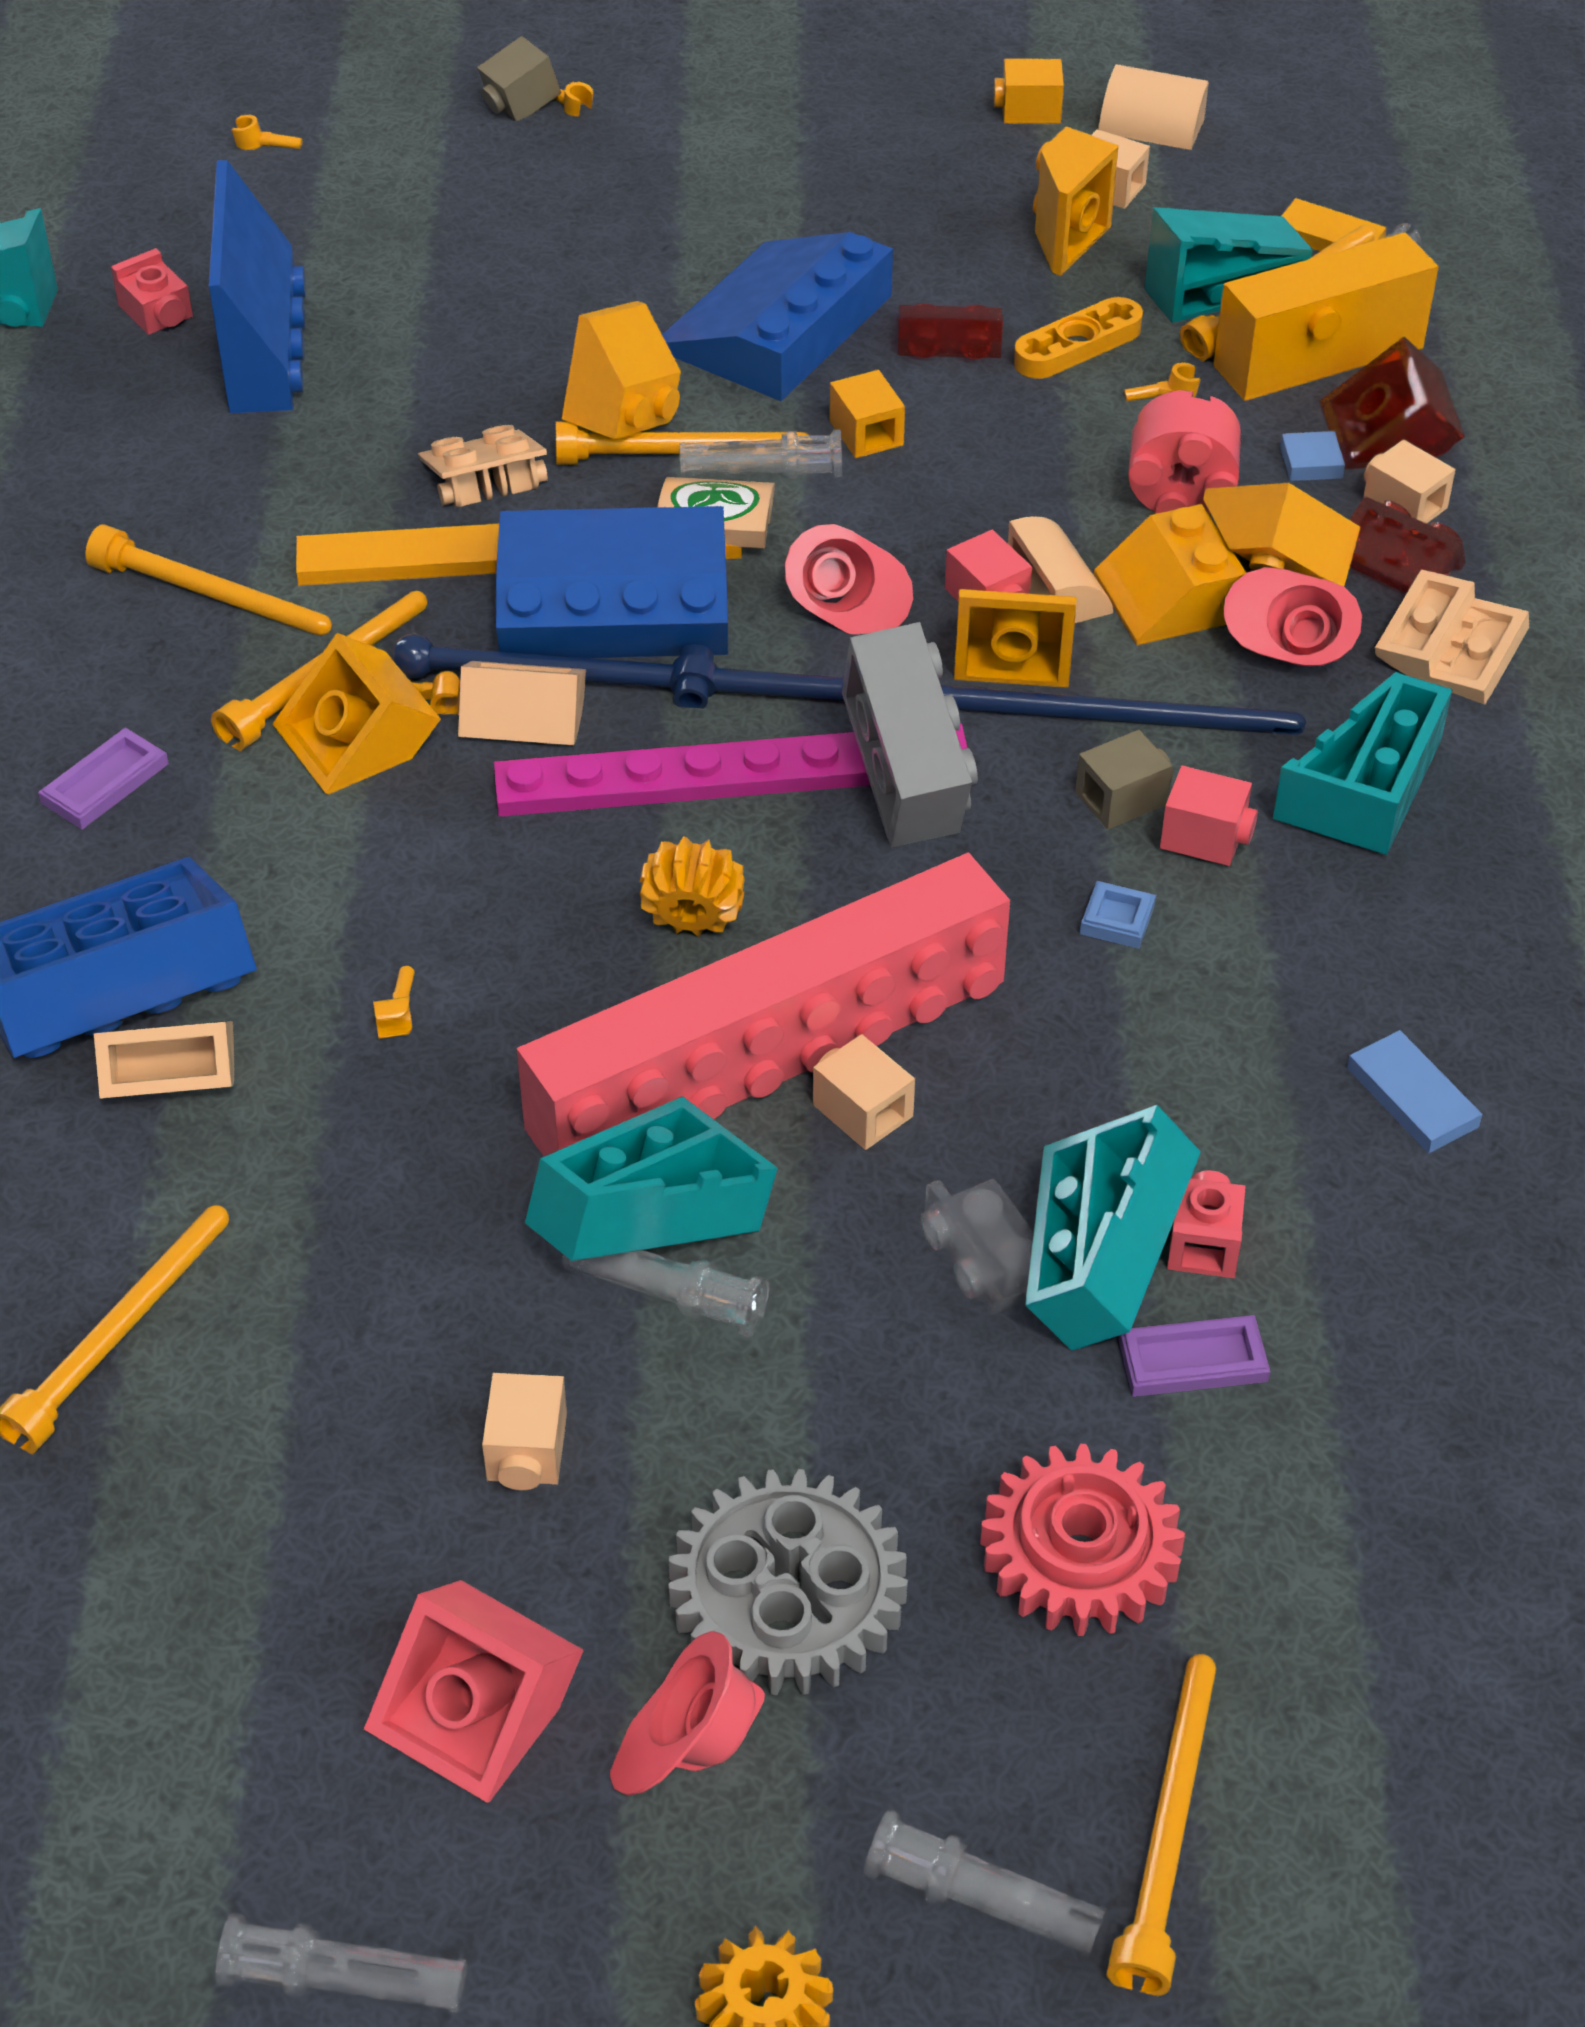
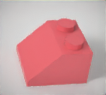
(471, 1687)

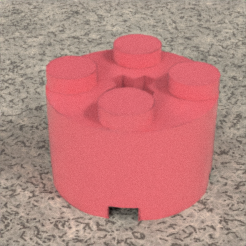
(1182, 450)

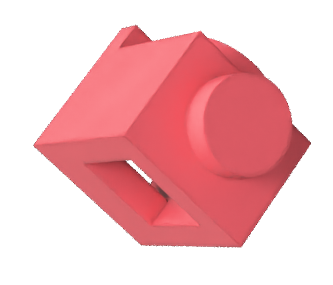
(151, 292)
(1208, 1216)

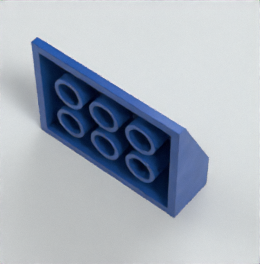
(255, 300)
(784, 310)
(612, 581)
(117, 955)

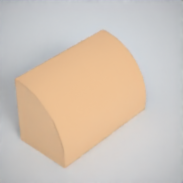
(1154, 106)
(1057, 566)
(521, 702)
(165, 1059)

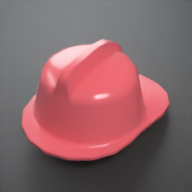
(839, 563)
(1292, 617)
(690, 1719)

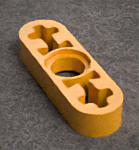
(1104, 324)

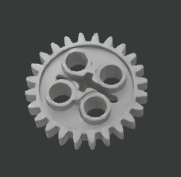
(836, 1547)

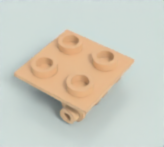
(500, 446)

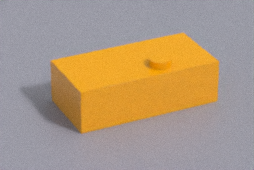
(1323, 315)

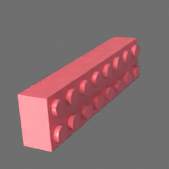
(772, 1007)

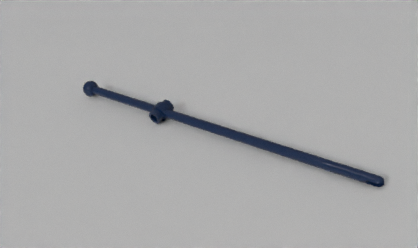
(697, 676)

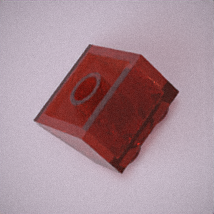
(1391, 401)

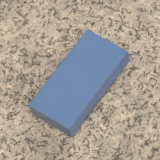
(1414, 1091)

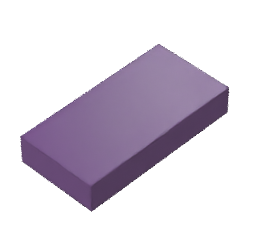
(103, 778)
(1194, 1355)

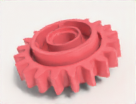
(1123, 1566)

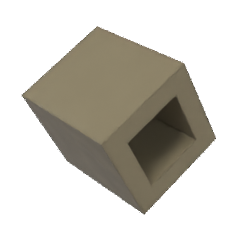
(518, 80)
(1123, 779)

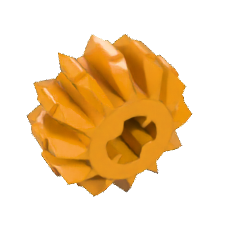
(692, 886)
(761, 1969)

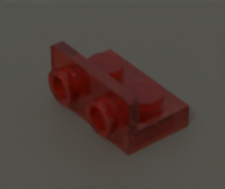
(950, 331)
(1397, 546)

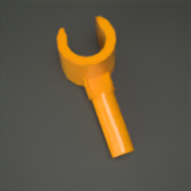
(575, 95)
(249, 135)
(1180, 379)
(442, 693)
(394, 1014)

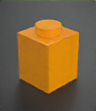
(1030, 91)
(867, 413)

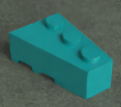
(1201, 250)
(25, 271)
(1369, 768)
(650, 1185)
(1104, 1223)

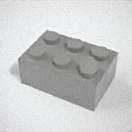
(908, 734)

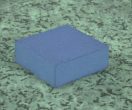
(1312, 456)
(1118, 914)

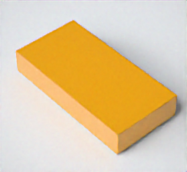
(1322, 225)

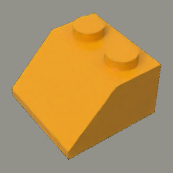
(1073, 195)
(621, 373)
(1284, 529)
(1170, 575)
(1014, 638)
(354, 715)

